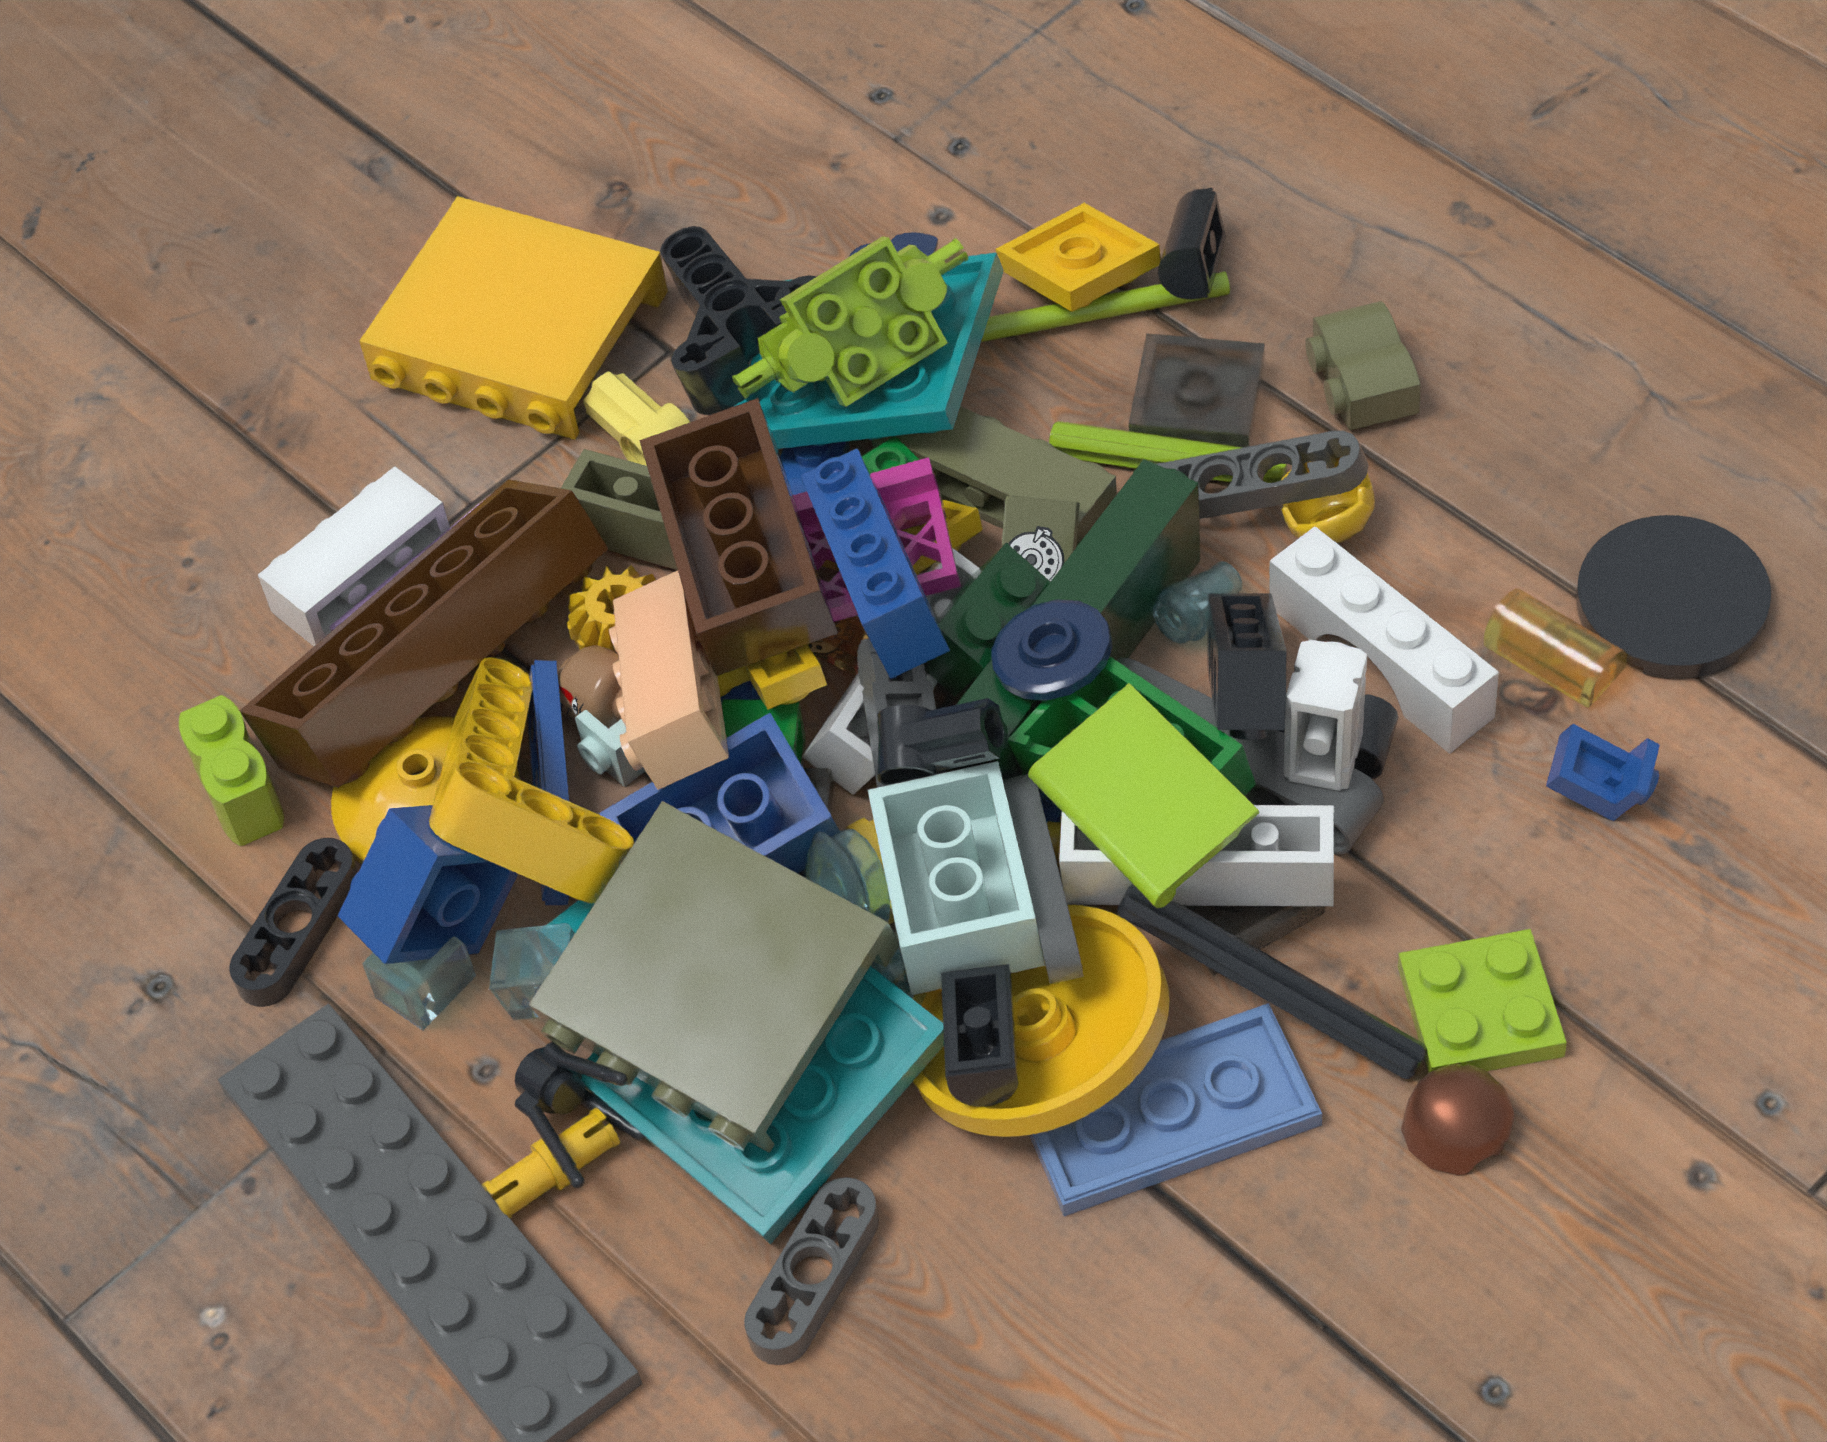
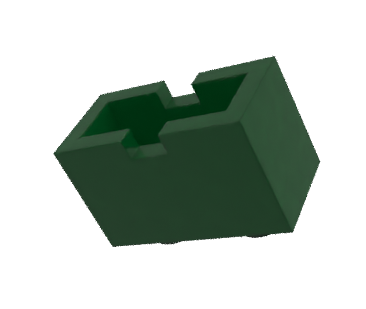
(979, 612)

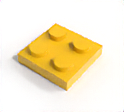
(1078, 257)

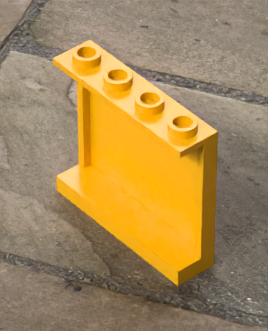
(509, 315)

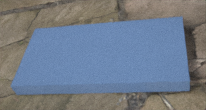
(1188, 1108)

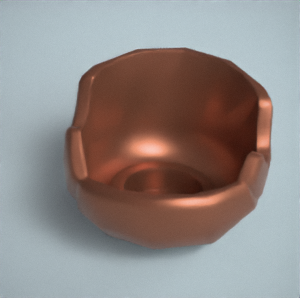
(1457, 1118)

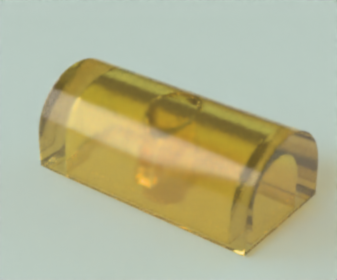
(1553, 647)

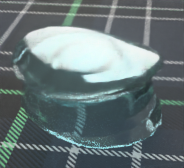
(849, 869)

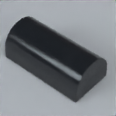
(1193, 246)
(979, 1035)

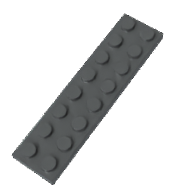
(429, 1234)

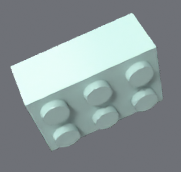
(955, 875)

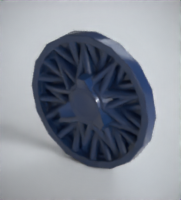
(1051, 649)

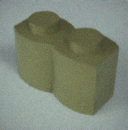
(1364, 366)

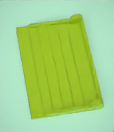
(1142, 794)

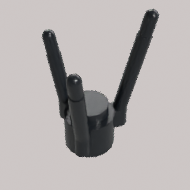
(553, 1084)

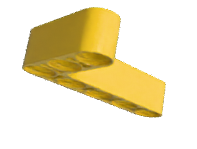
(505, 818)

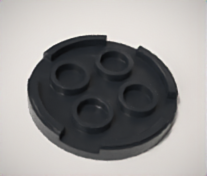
(1674, 595)

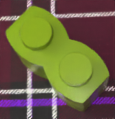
(231, 770)

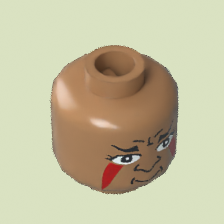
(590, 685)

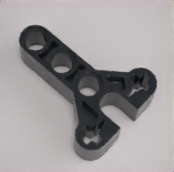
(727, 321)

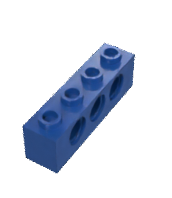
(874, 564)

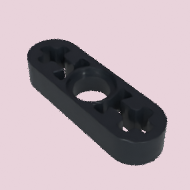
(296, 948)

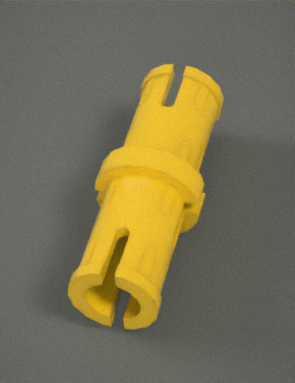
(540, 1171)

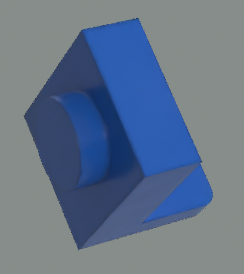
(1602, 773)

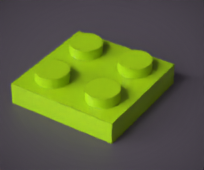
(1482, 1003)

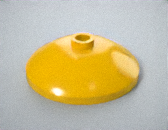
(389, 783)

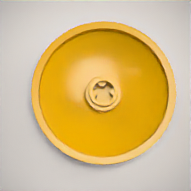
(1073, 1037)

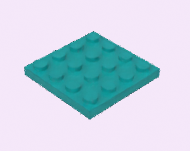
(914, 401)
(844, 1091)

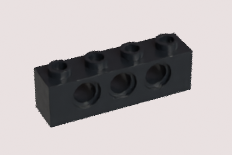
(1246, 664)

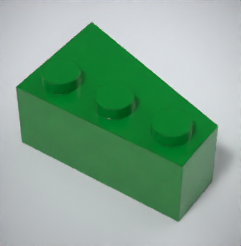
(1062, 715)

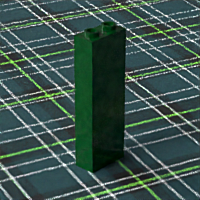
(1119, 567)

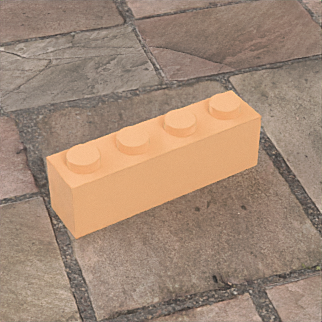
(666, 685)

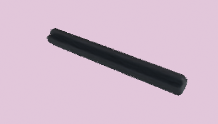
(1276, 982)

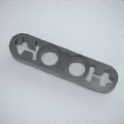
(1251, 464)
(1043, 880)

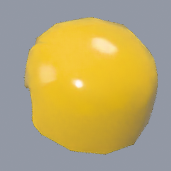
(1335, 515)

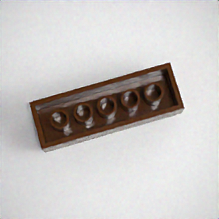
(424, 632)

